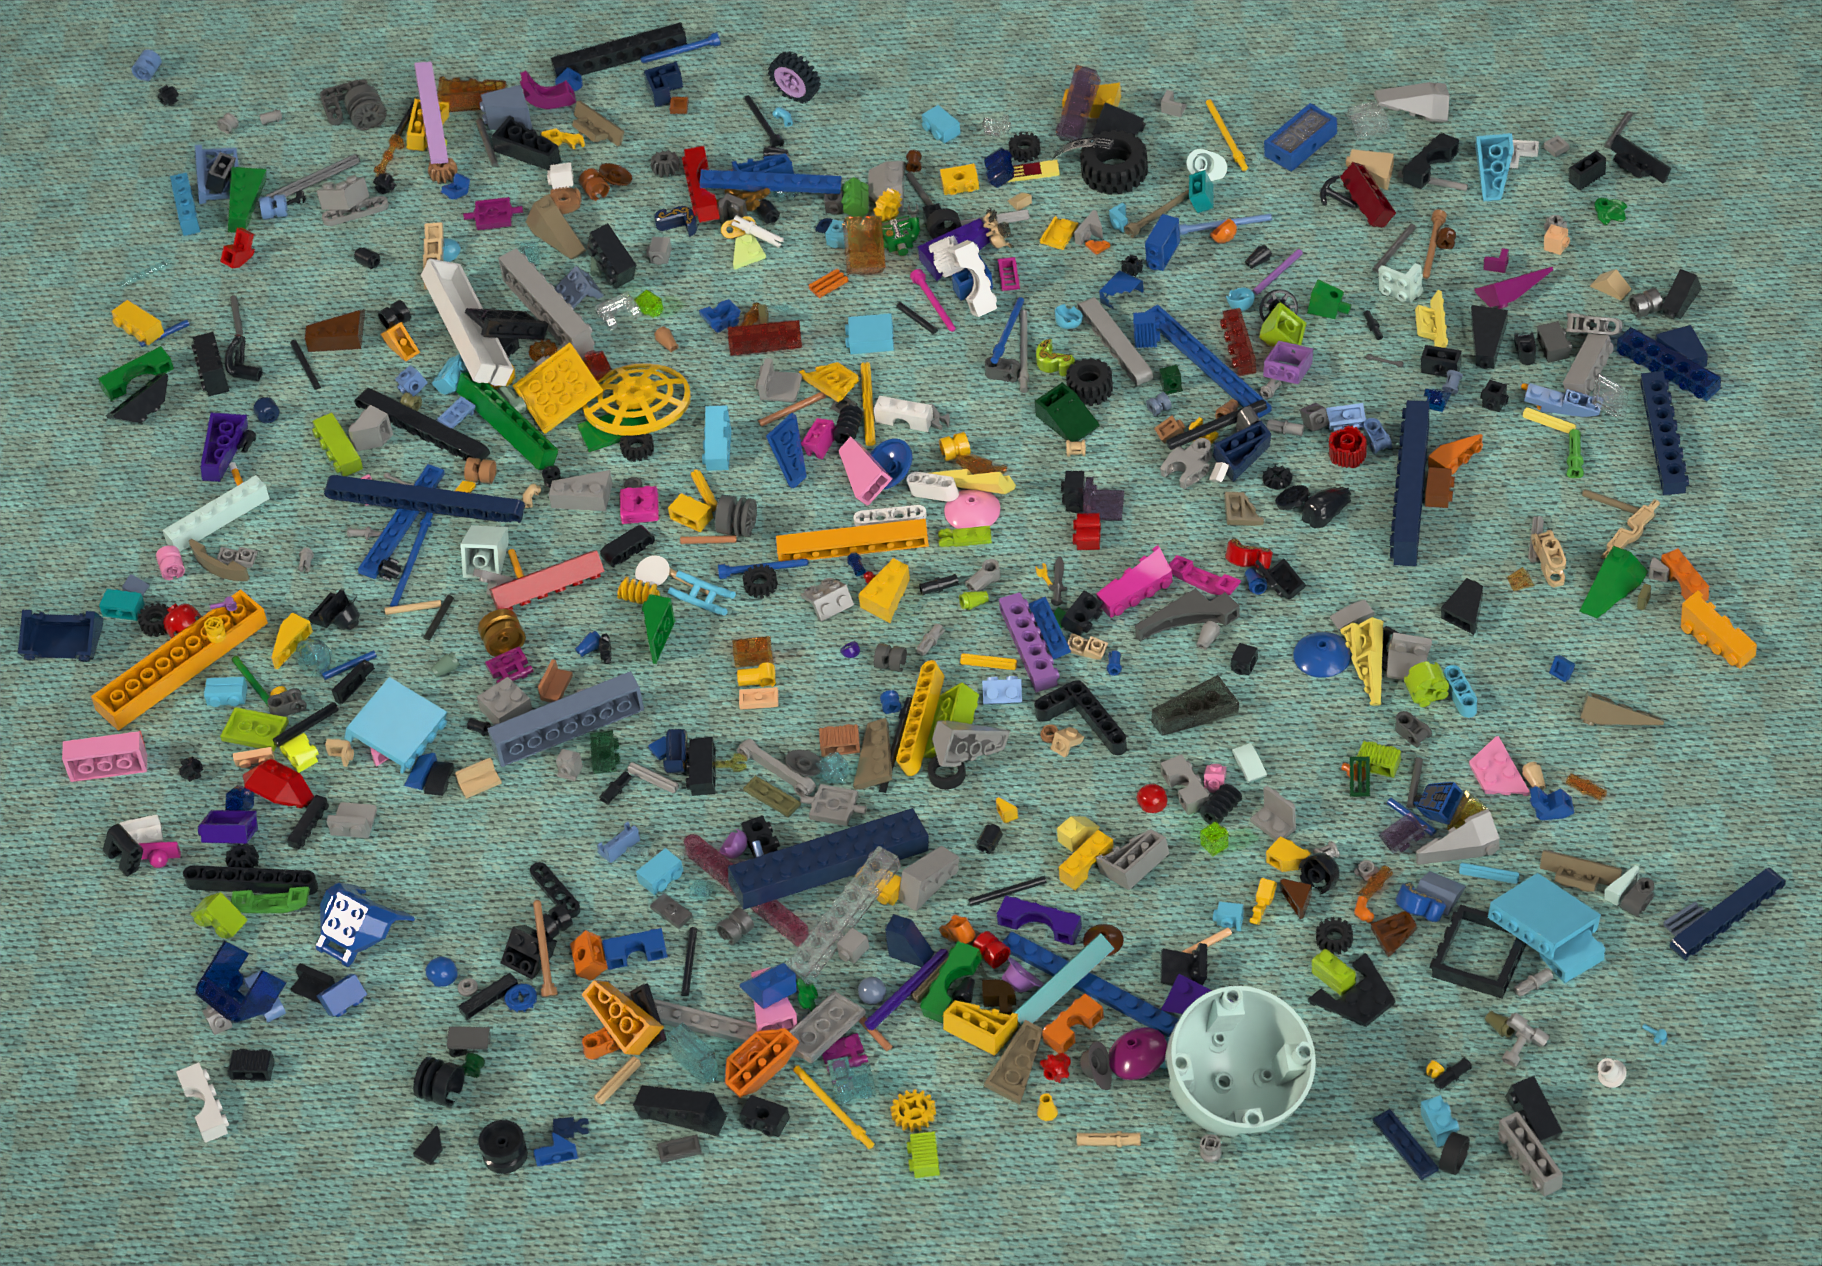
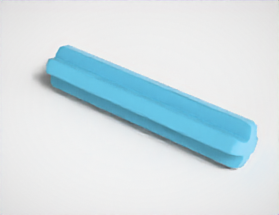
(1489, 873)

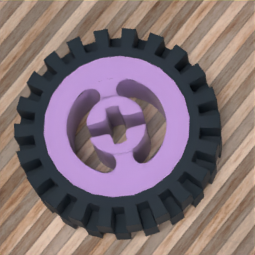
(794, 77)

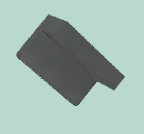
(468, 1038)

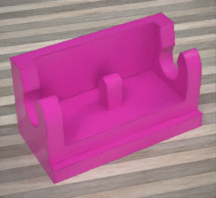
(819, 437)

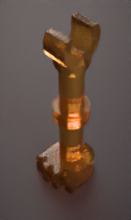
(395, 142)

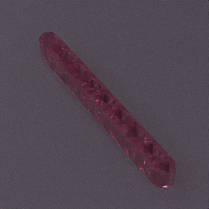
(772, 912)

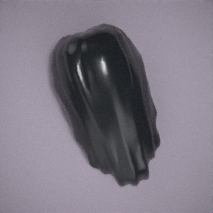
(1325, 506)

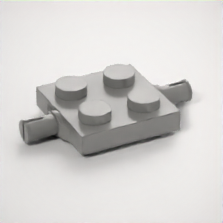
(833, 805)

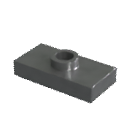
(671, 911)

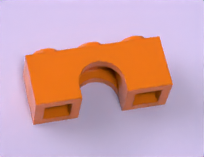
(1685, 573)
(1082, 1012)

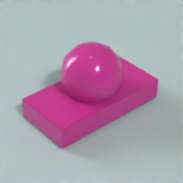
(160, 852)

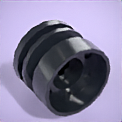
(436, 1080)

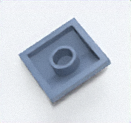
(1442, 889)

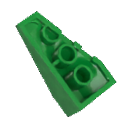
(1616, 578)

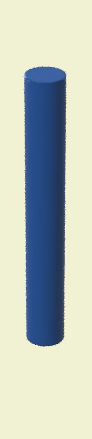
(170, 330)
(348, 665)
(1403, 811)

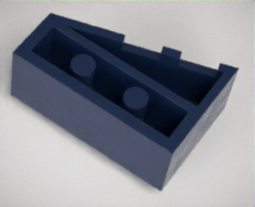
(1242, 449)

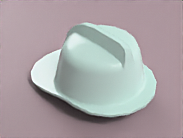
(1205, 160)

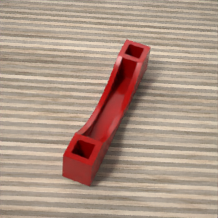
(702, 201)

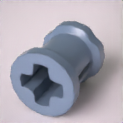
(1452, 381)

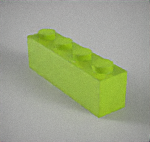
(337, 445)

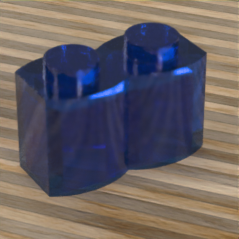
(999, 167)

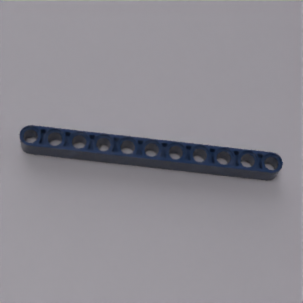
(424, 499)

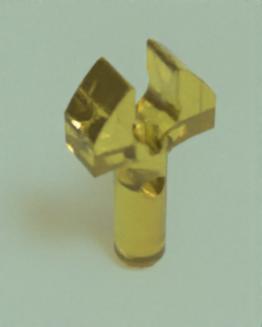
(732, 763)

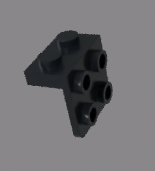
(1282, 579)

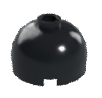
(1318, 868)

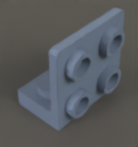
(578, 285)

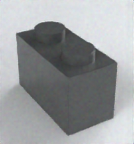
(1553, 341)

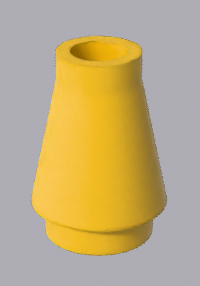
(1046, 1110)

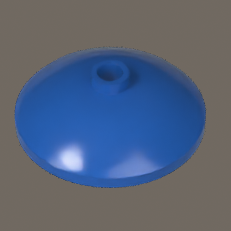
(895, 458)
(1322, 654)

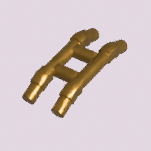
(751, 202)

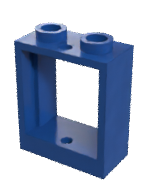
(1162, 242)

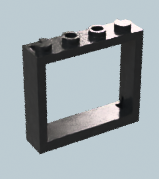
(1467, 979)

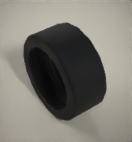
(940, 216)
(945, 782)
(1454, 1153)

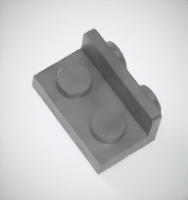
(730, 207)

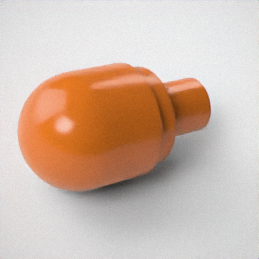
(1346, 767)

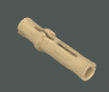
(1109, 1139)

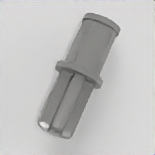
(1285, 427)
(930, 639)
(1533, 982)

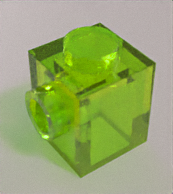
(1214, 838)

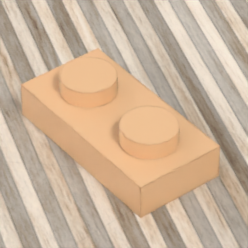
(758, 698)
(246, 758)

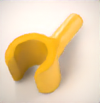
(1043, 573)

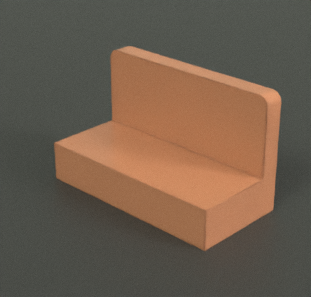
(554, 683)

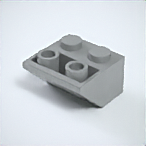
(370, 429)

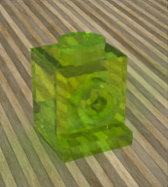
(649, 303)

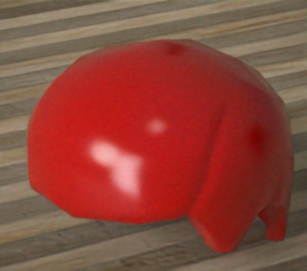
(1152, 798)

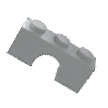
(1180, 772)

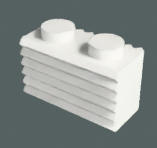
(560, 175)

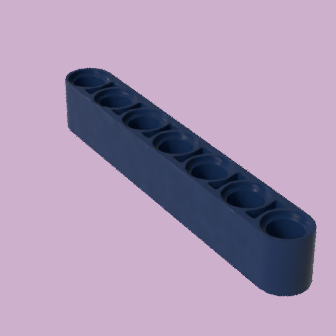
(1726, 913)

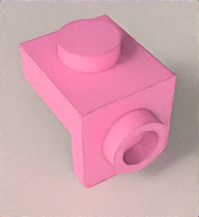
(1214, 777)

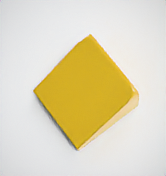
(1006, 810)

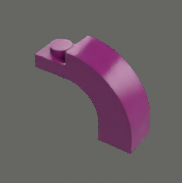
(546, 97)

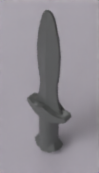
(1057, 586)

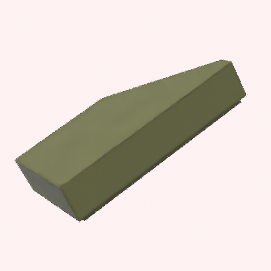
(763, 313)

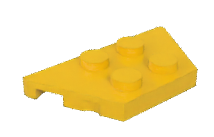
(832, 380)

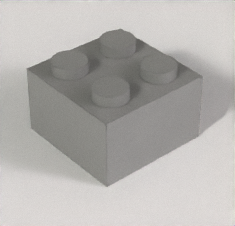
(503, 701)

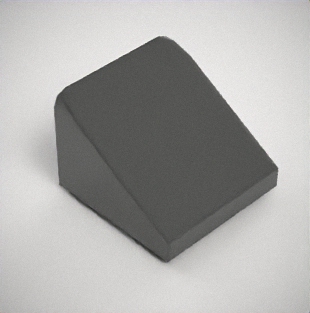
(837, 406)

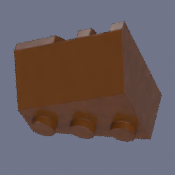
(336, 333)

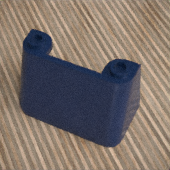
(59, 635)

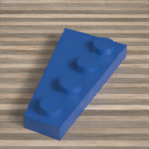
(788, 450)

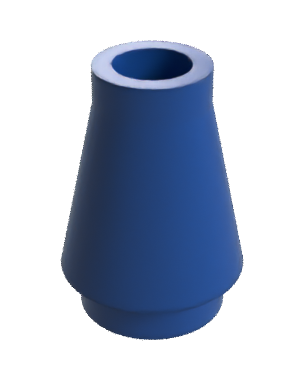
(1256, 582)
(589, 644)

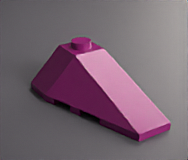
(1509, 290)

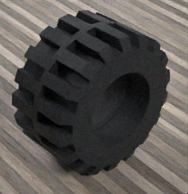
(1093, 371)

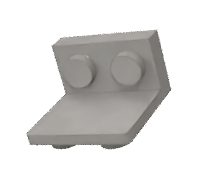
(1404, 653)
(1277, 815)

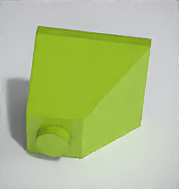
(1282, 326)

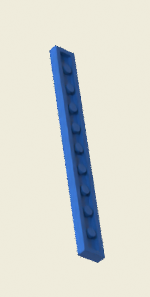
(1207, 361)
(1093, 985)

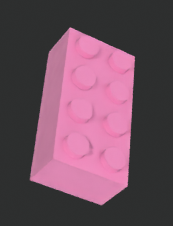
(104, 756)

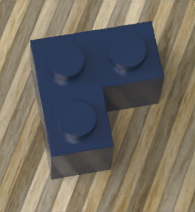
(661, 81)

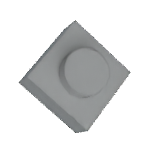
(1556, 146)

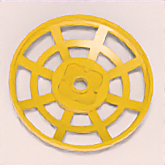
(635, 394)

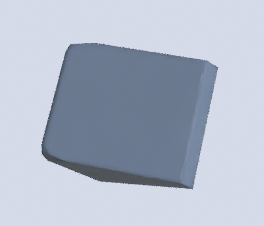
(135, 584)

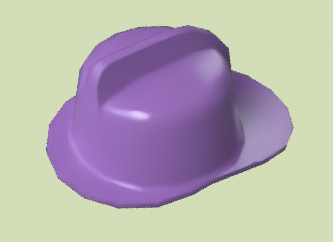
(1020, 978)

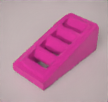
(1008, 263)

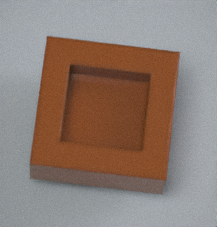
(679, 105)

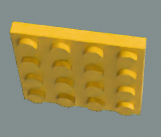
(557, 388)

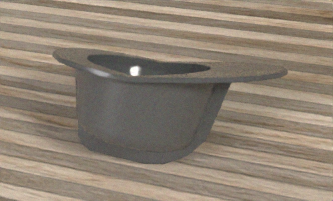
(1095, 1065)

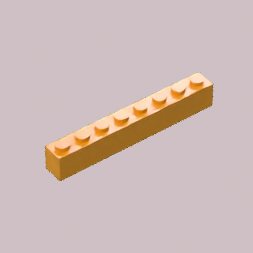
(850, 540)

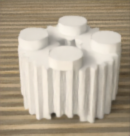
(942, 256)

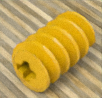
(636, 591)

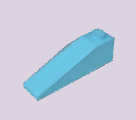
(1493, 162)

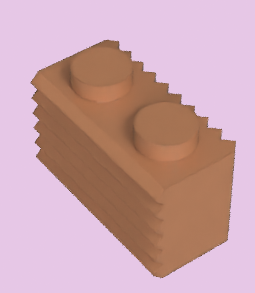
(839, 739)

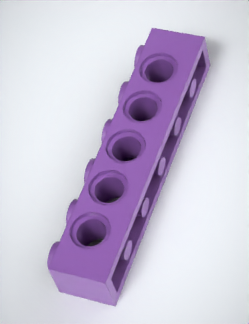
(1028, 642)

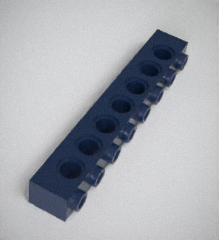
(1663, 433)

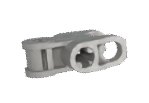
(1583, 324)
(1190, 461)

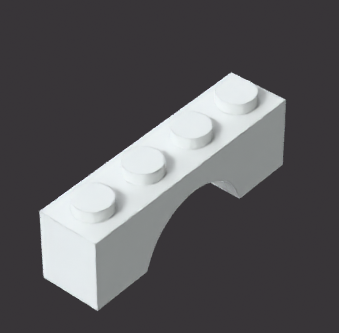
(981, 298)
(209, 1120)

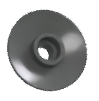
(803, 762)

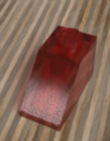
(597, 363)

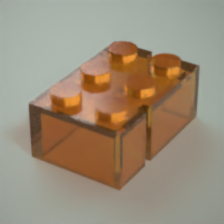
(864, 245)

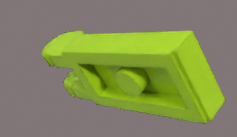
(965, 536)

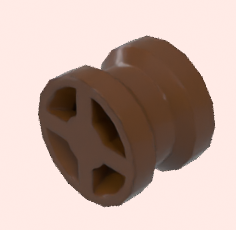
(1446, 238)

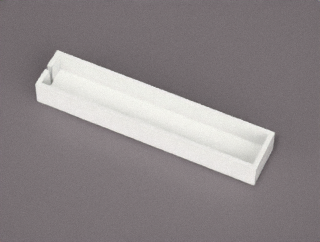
(452, 296)

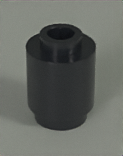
(767, 211)
(367, 257)
(989, 838)

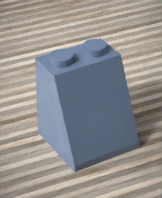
(502, 104)

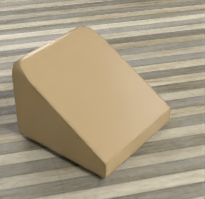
(1020, 201)

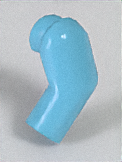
(780, 112)

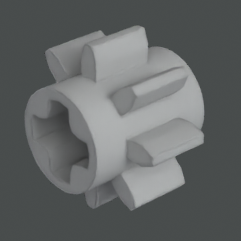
(1555, 220)

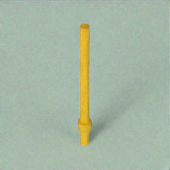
(1237, 155)
(856, 1130)

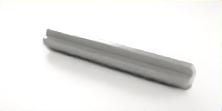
(1007, 217)

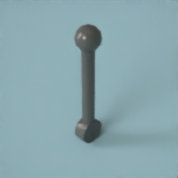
(1370, 357)

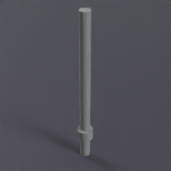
(1023, 376)

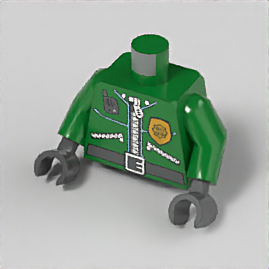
(901, 232)

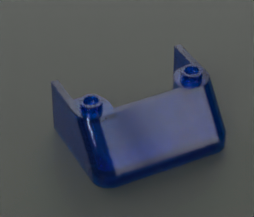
(223, 979)

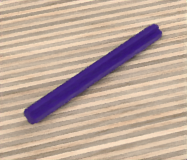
(906, 990)

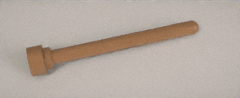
(1438, 219)
(548, 987)

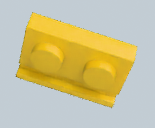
(1058, 233)

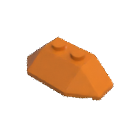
(758, 1060)

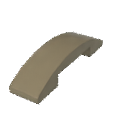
(232, 571)

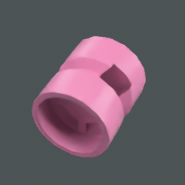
(170, 562)

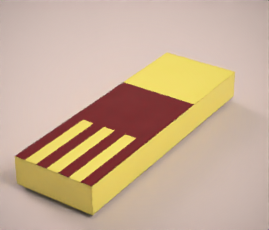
(1035, 170)

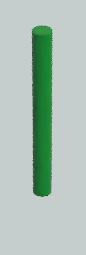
(251, 679)

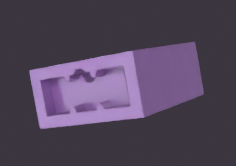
(1283, 352)

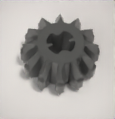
(665, 163)

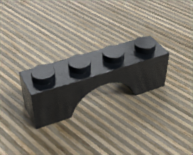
(1440, 149)

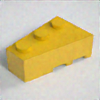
(980, 1027)

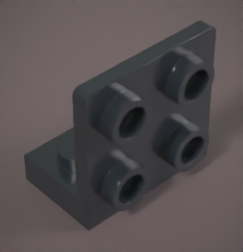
(1189, 965)

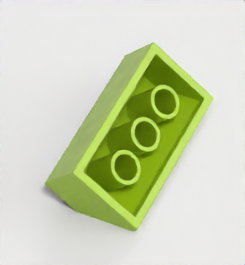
(953, 705)

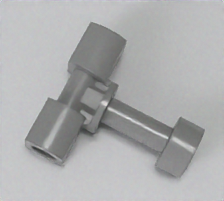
(1525, 1035)

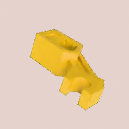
(559, 137)
(1264, 897)

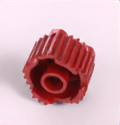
(1347, 447)

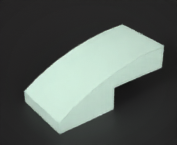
(1249, 762)

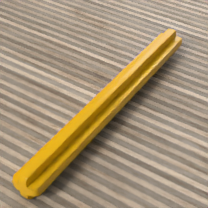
(867, 404)

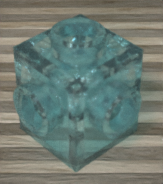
(833, 768)

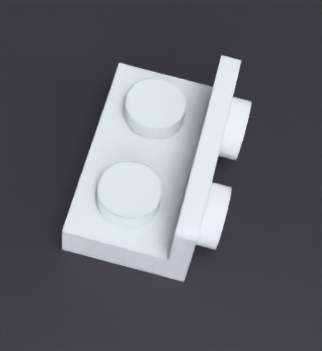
(144, 829)

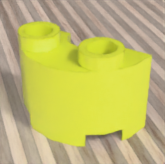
(300, 752)

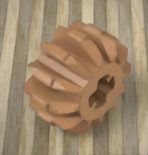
(442, 171)

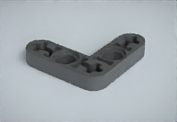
(333, 99)

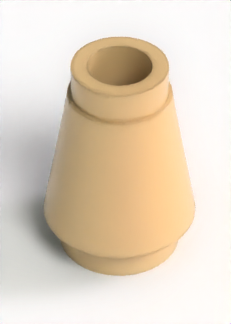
(1534, 775)

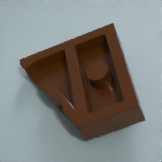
(1394, 931)

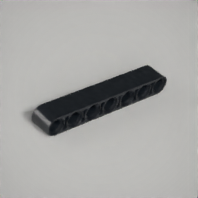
(243, 879)

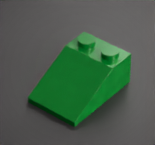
(659, 623)

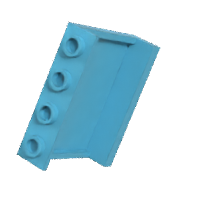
(397, 723)
(1542, 914)

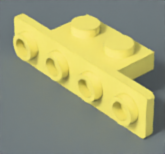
(1432, 321)

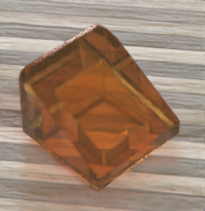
(1520, 579)

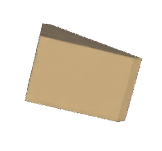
(1612, 284)

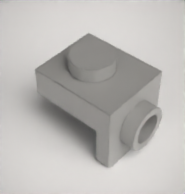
(216, 1021)

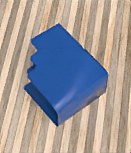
(1118, 284)

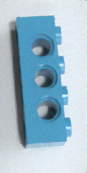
(185, 204)

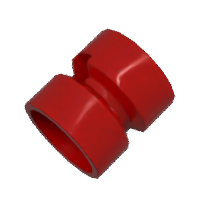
(991, 949)

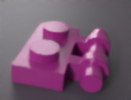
(507, 662)
(846, 1047)

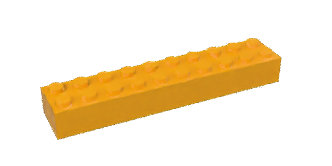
(176, 662)

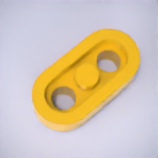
(736, 231)

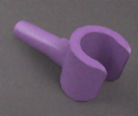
(229, 603)

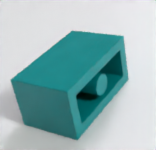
(1201, 191)
(121, 604)

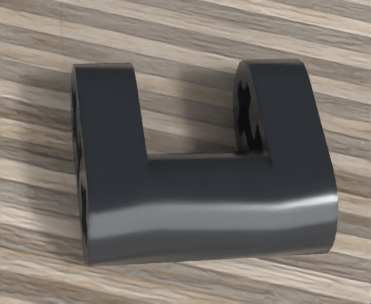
(119, 842)

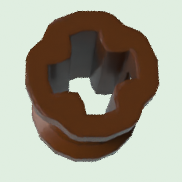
(913, 163)

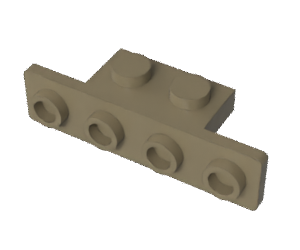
(595, 125)
(1578, 871)

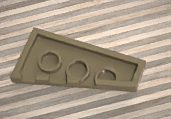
(875, 756)
(1015, 1065)

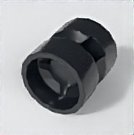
(395, 314)
(556, 921)

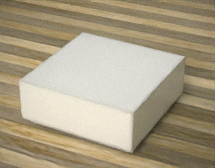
(1219, 472)

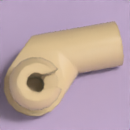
(528, 494)

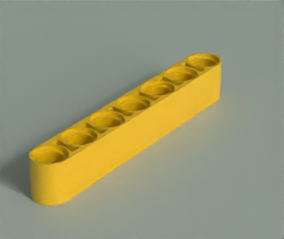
(920, 718)

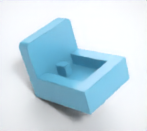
(1117, 217)

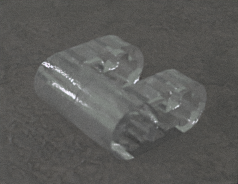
(615, 305)

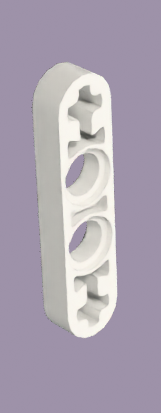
(890, 514)

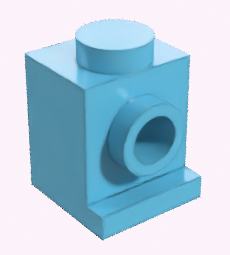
(1229, 915)

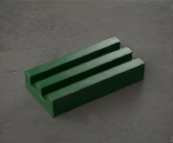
(1359, 793)

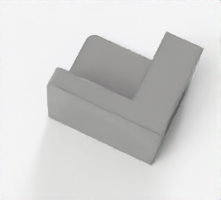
(1170, 107)

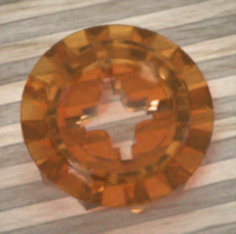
(535, 350)

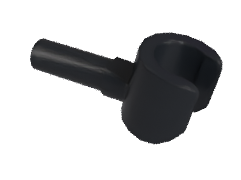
(297, 199)

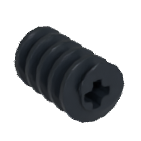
(848, 423)
(1220, 804)

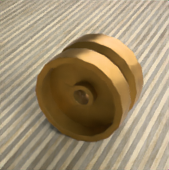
(501, 632)

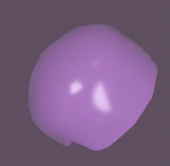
(734, 844)

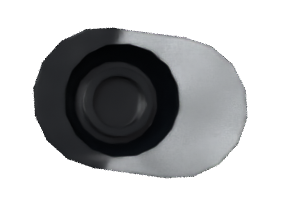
(348, 617)

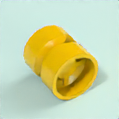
(954, 446)

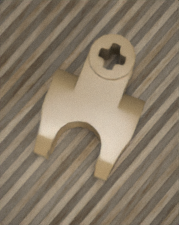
(1550, 556)

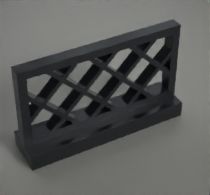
(508, 324)

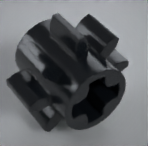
(168, 95)
(384, 183)
(1132, 265)
(389, 569)
(190, 769)

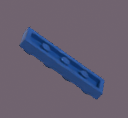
(1049, 628)

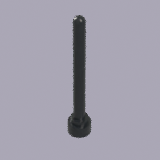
(774, 139)

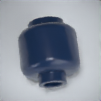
(266, 410)

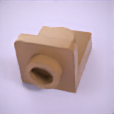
(1169, 428)

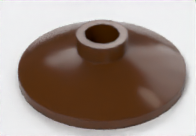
(615, 174)
(1112, 933)

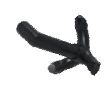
(1327, 191)

